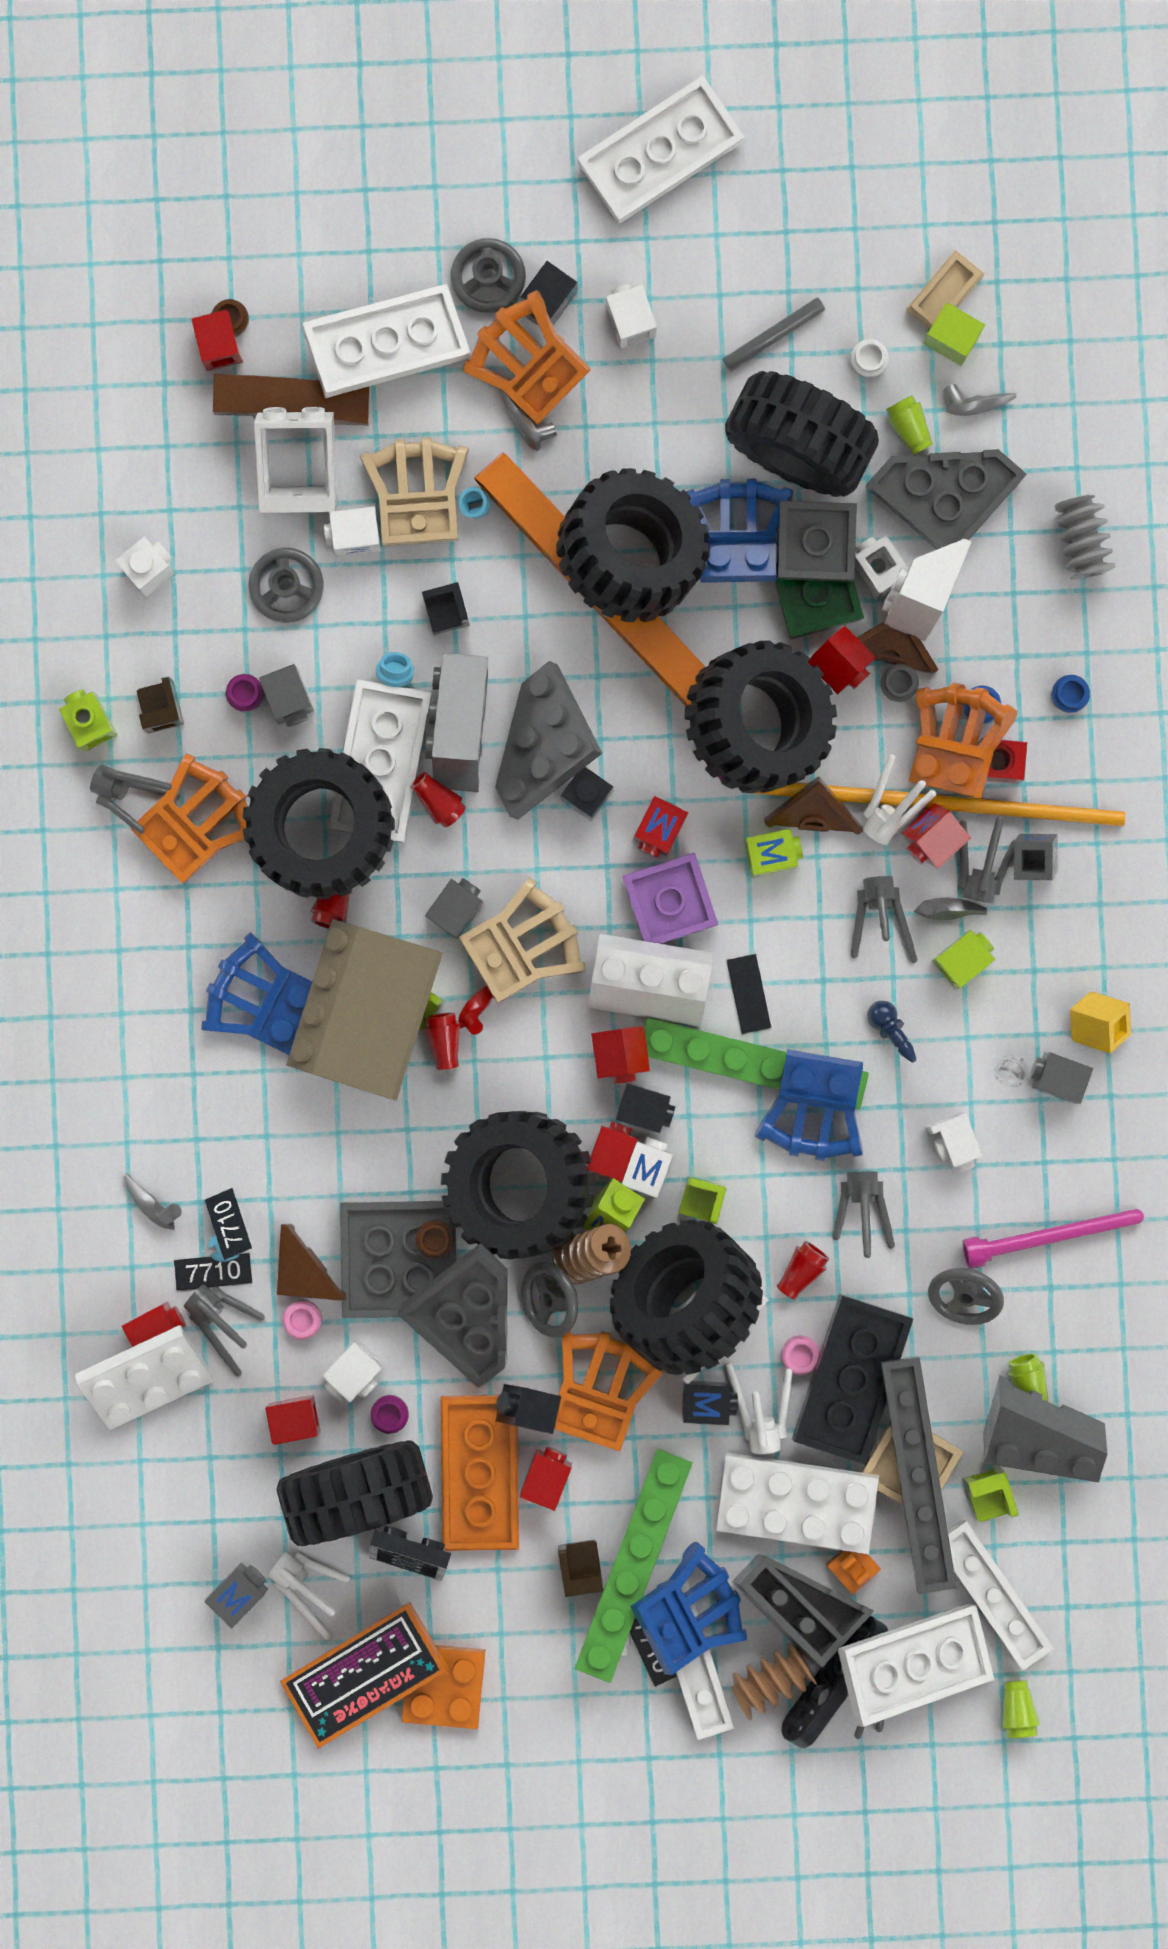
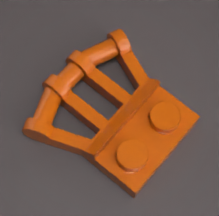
(545, 377)
(954, 764)
(175, 837)
(594, 1413)

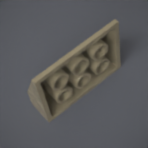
(364, 1009)

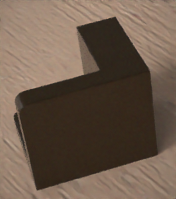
(159, 706)
(580, 1568)

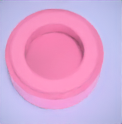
(302, 1319)
(800, 1354)

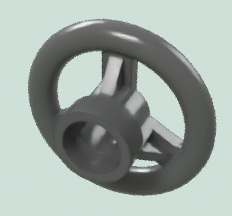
(488, 261)
(264, 602)
(969, 1291)
(553, 1297)

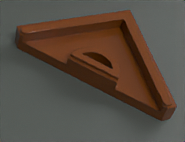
(898, 648)
(814, 810)
(302, 1271)

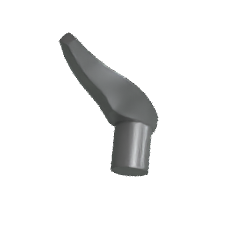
(973, 405)
(525, 426)
(949, 908)
(152, 1207)

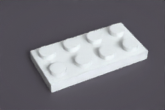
(660, 149)
(386, 340)
(388, 739)
(797, 1503)
(915, 1664)

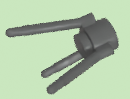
(114, 784)
(981, 884)
(879, 894)
(864, 1189)
(205, 1306)

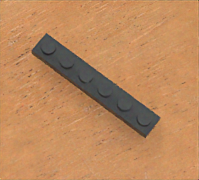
(918, 1475)

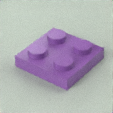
(670, 900)

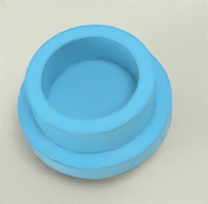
(395, 670)

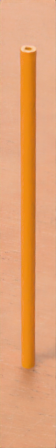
(972, 805)

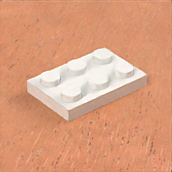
(144, 1377)

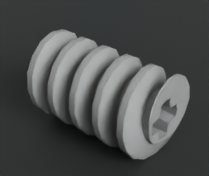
(1084, 537)

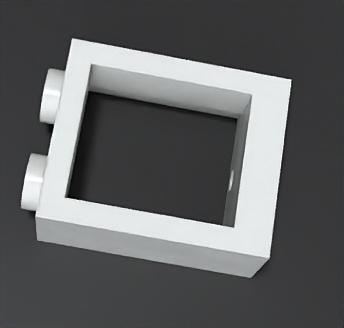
(295, 498)

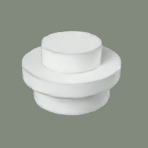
(869, 358)

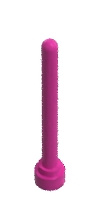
(979, 1251)

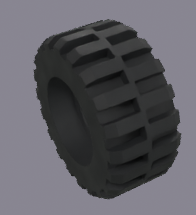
(802, 433)
(658, 513)
(802, 707)
(278, 793)
(470, 1184)
(710, 1322)
(354, 1493)

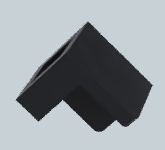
(445, 608)

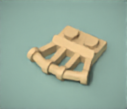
(417, 515)
(500, 955)

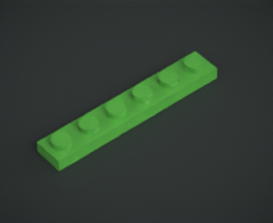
(720, 1055)
(633, 1565)

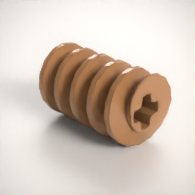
(593, 1254)
(771, 1681)

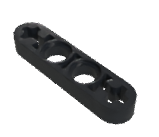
(828, 1678)

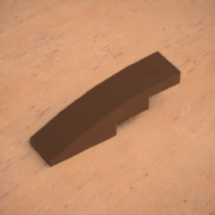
(252, 394)

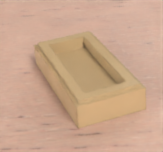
(948, 285)

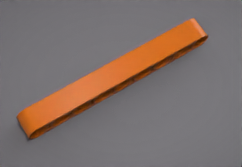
(540, 524)

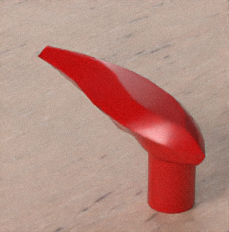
(473, 1009)

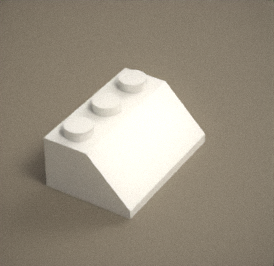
(924, 589)
(650, 980)

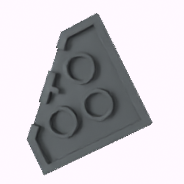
(946, 492)
(544, 743)
(465, 1314)

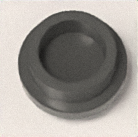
(899, 683)

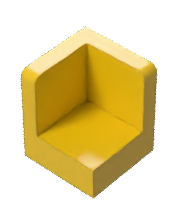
(1100, 1022)

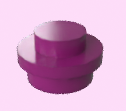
(244, 692)
(389, 1414)

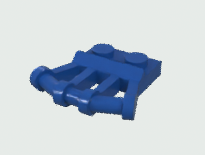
(747, 553)
(281, 1009)
(820, 1083)
(669, 1621)

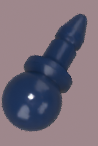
(883, 1017)

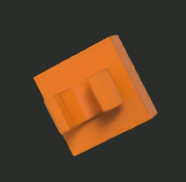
(853, 1569)

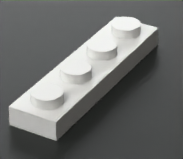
(996, 1597)
(704, 1692)

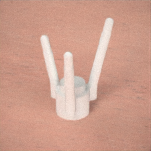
(887, 821)
(762, 1431)
(289, 1575)

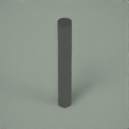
(773, 334)

